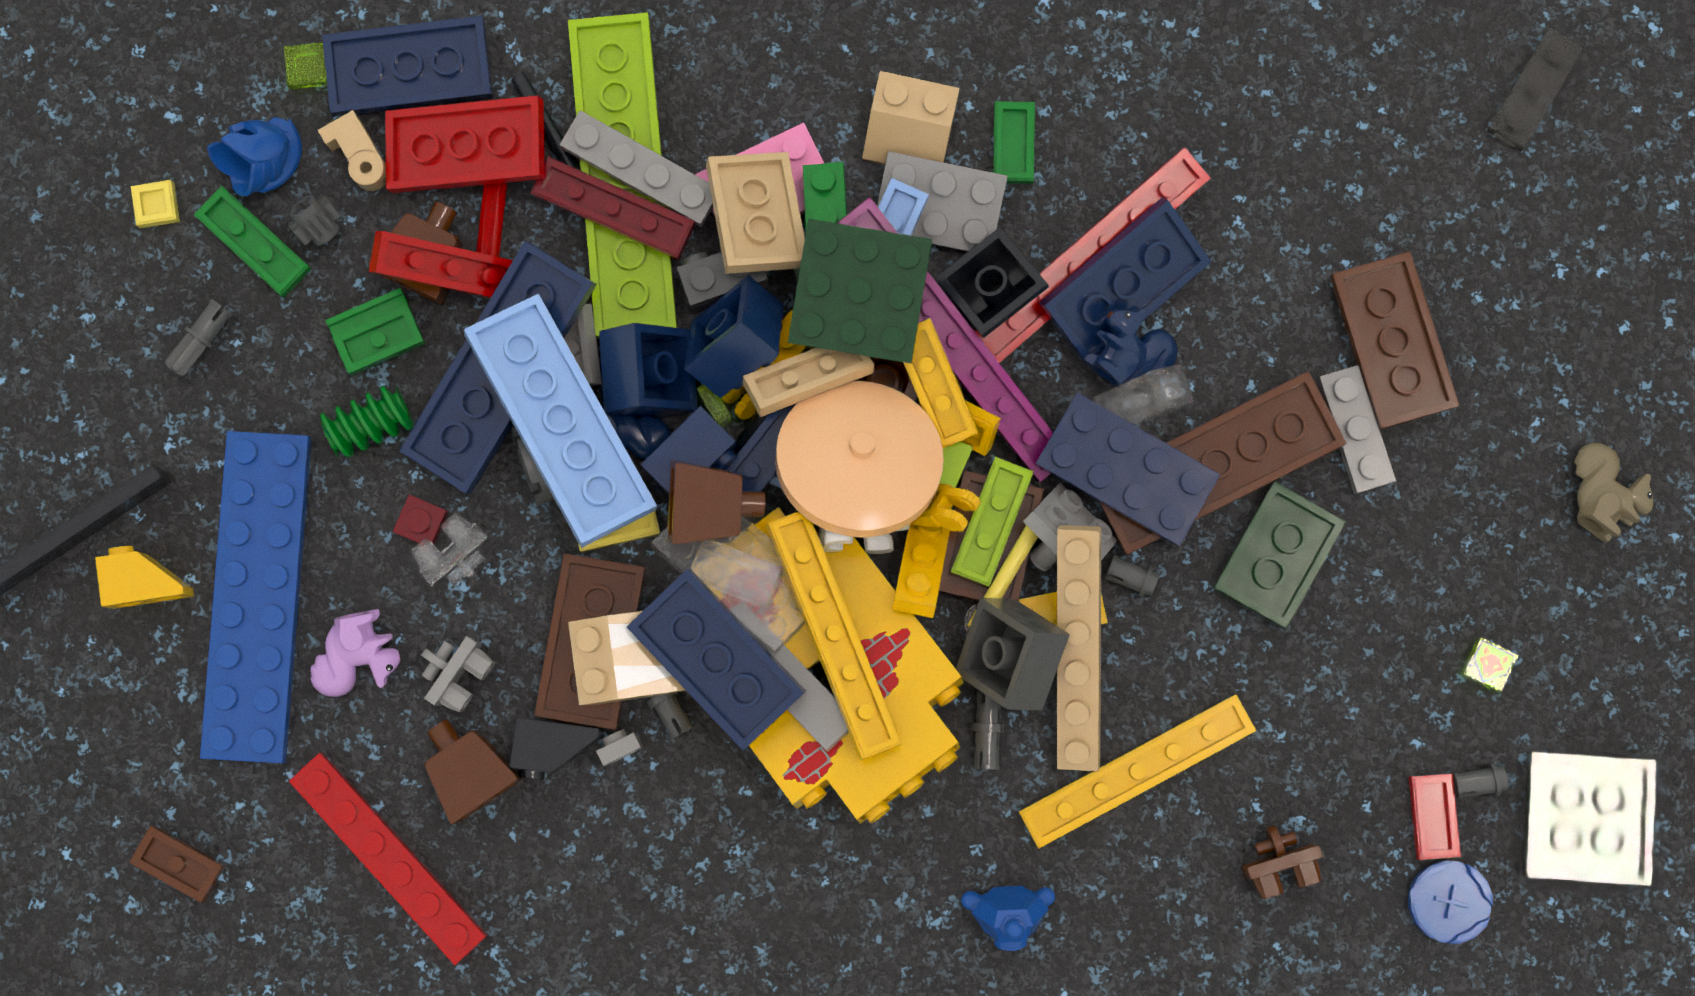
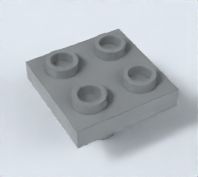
(1056, 509)

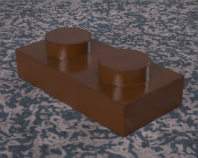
(177, 864)

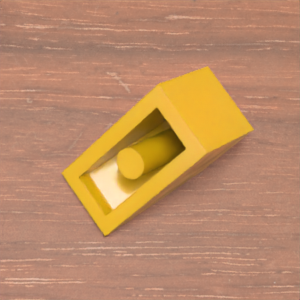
(136, 579)

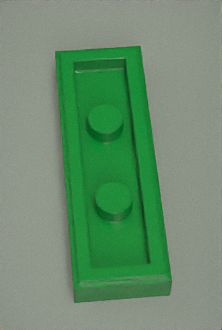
(252, 241)

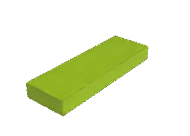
(992, 522)

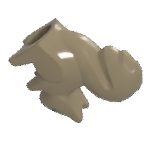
(1602, 498)

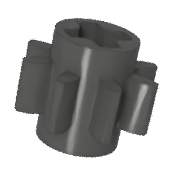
(314, 220)

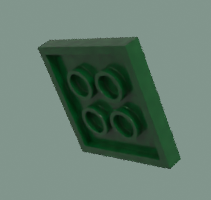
(860, 291)

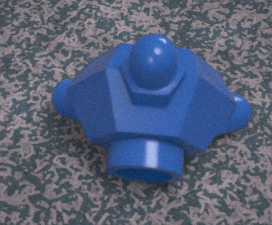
(1009, 913)

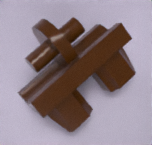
(1265, 871)

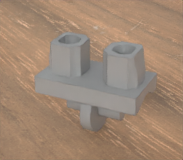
(445, 689)

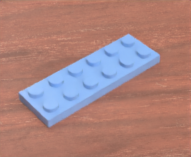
(560, 420)

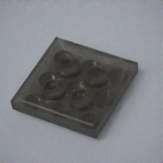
(1589, 818)

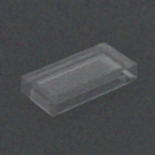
(736, 572)

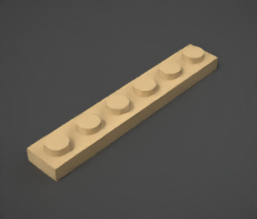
(1081, 661)

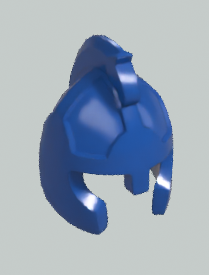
(258, 154)

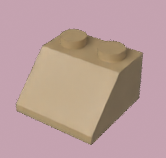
(909, 118)

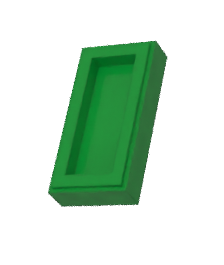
(1014, 141)

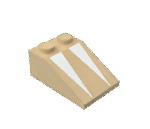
(614, 663)

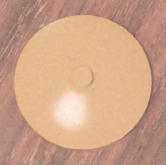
(859, 459)

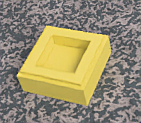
(155, 204)

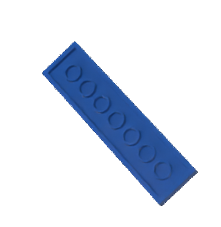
(256, 597)

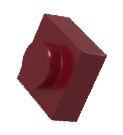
(420, 520)

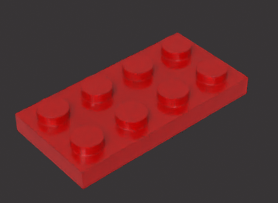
(465, 144)

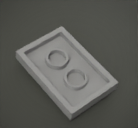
(961, 202)

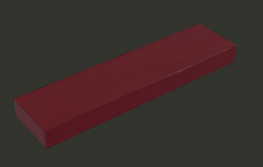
(614, 208)

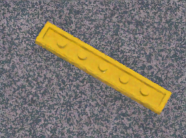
(833, 635)
(1137, 771)

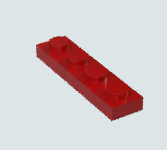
(436, 264)

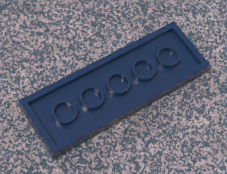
(464, 415)

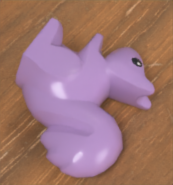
(349, 645)

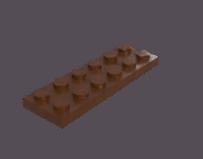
(1249, 449)

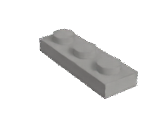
(1353, 413)

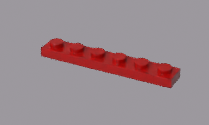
(388, 858)

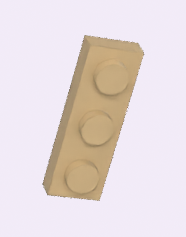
(803, 378)

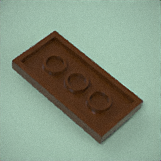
(1394, 340)
(584, 591)

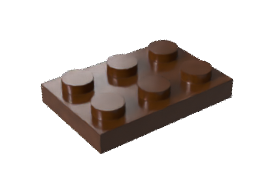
(968, 589)

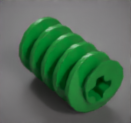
(366, 422)

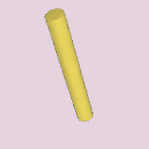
(1010, 566)

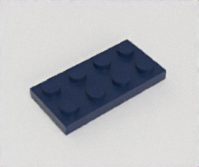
(407, 66)
(1134, 269)
(1127, 469)
(716, 658)

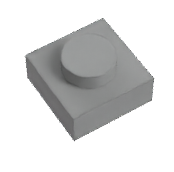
(618, 746)

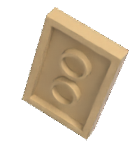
(756, 212)

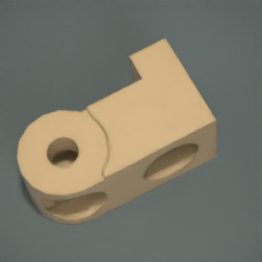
(365, 162)

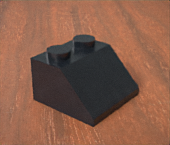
(991, 282)

